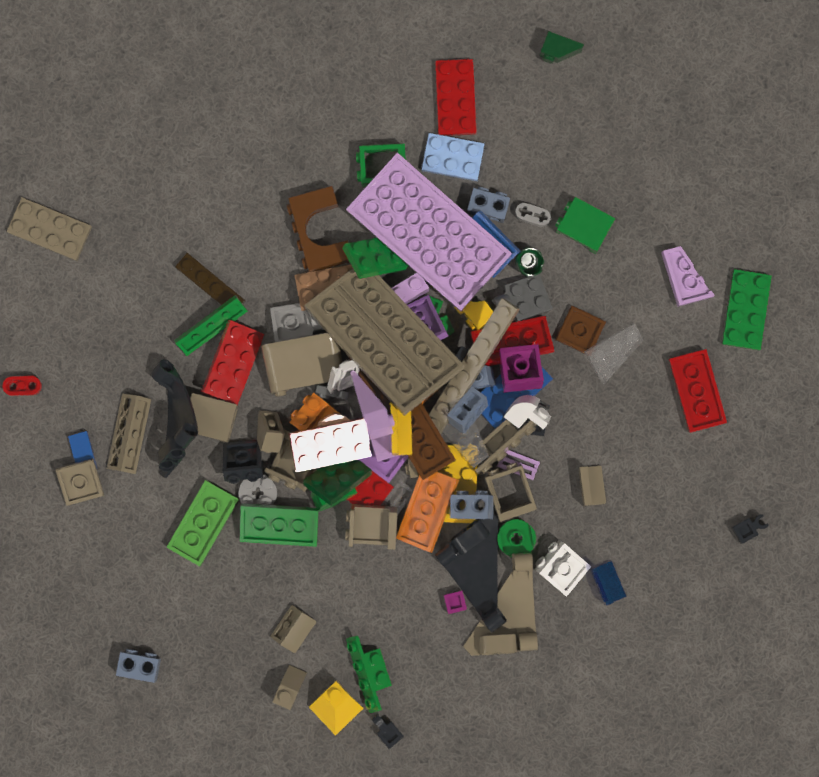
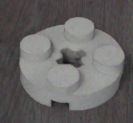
(266, 486)

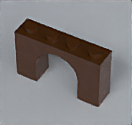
(303, 209)

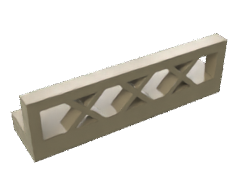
(132, 433)

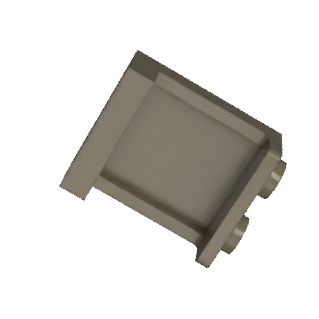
(214, 417)
(283, 467)
(372, 525)

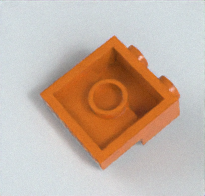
(311, 412)

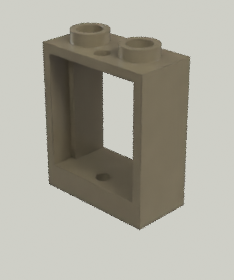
(516, 510)

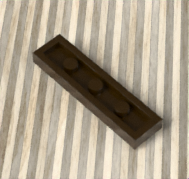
(206, 280)

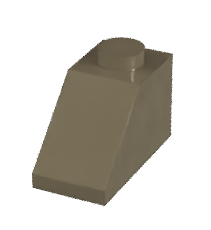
(269, 432)
(289, 687)

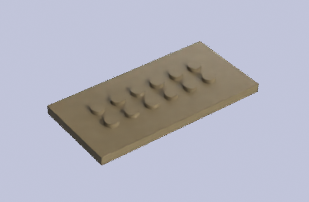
(384, 339)

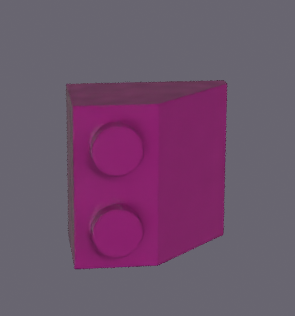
(521, 368)

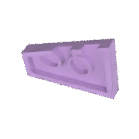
(684, 279)

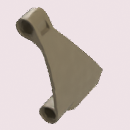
(517, 606)

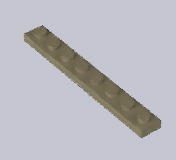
(474, 362)

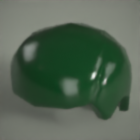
(529, 261)

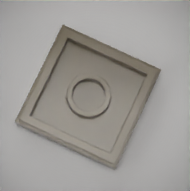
(79, 482)

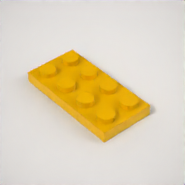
(467, 479)

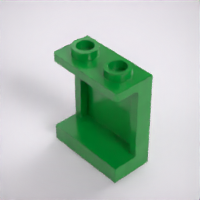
(584, 224)

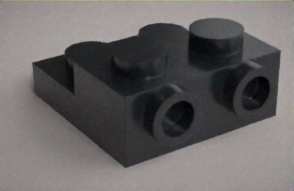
(242, 461)

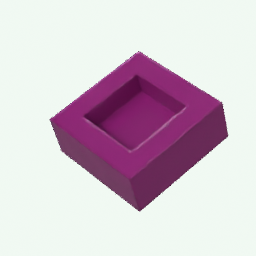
(455, 602)

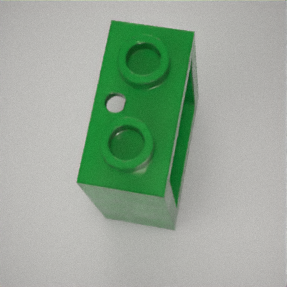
(360, 158)

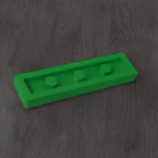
(210, 325)

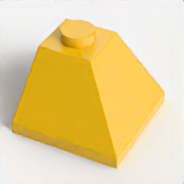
(336, 707)

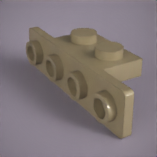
(501, 441)

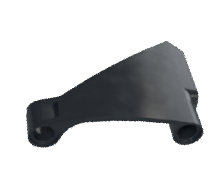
(181, 418)
(473, 564)

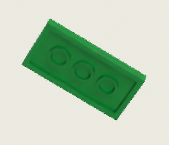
(746, 310)
(279, 524)

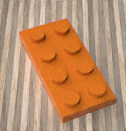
(427, 511)

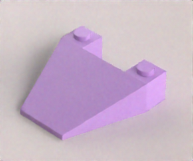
(376, 419)

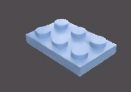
(453, 157)

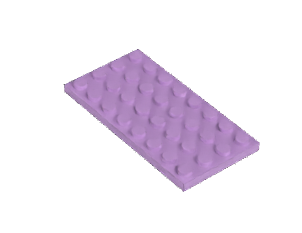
(429, 232)

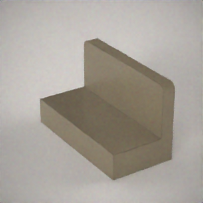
(592, 485)
(293, 629)

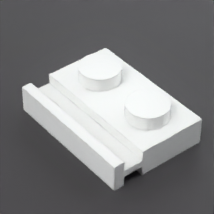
(341, 377)

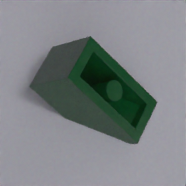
(558, 48)

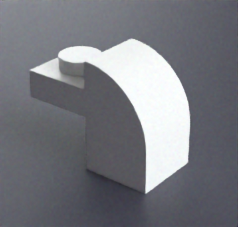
(527, 407)

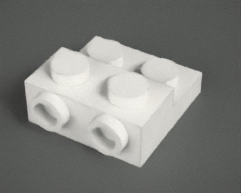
(562, 567)

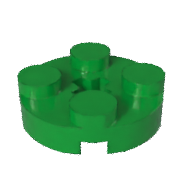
(522, 529)

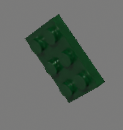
(337, 480)

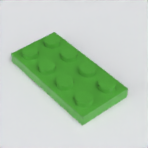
(202, 523)

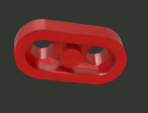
(22, 384)

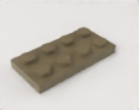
(49, 229)

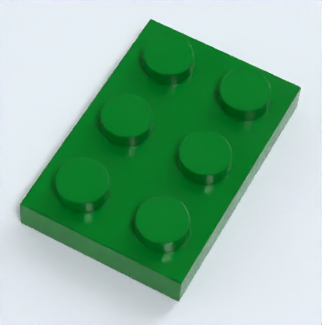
(372, 258)

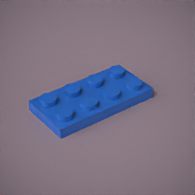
(500, 401)

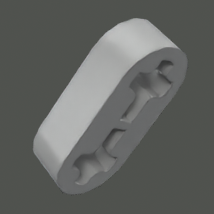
(532, 219)

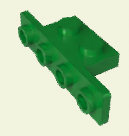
(370, 672)

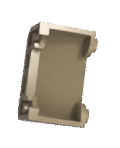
(300, 362)

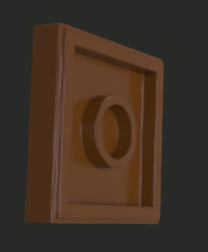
(580, 330)

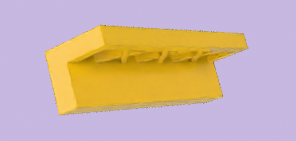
(401, 433)

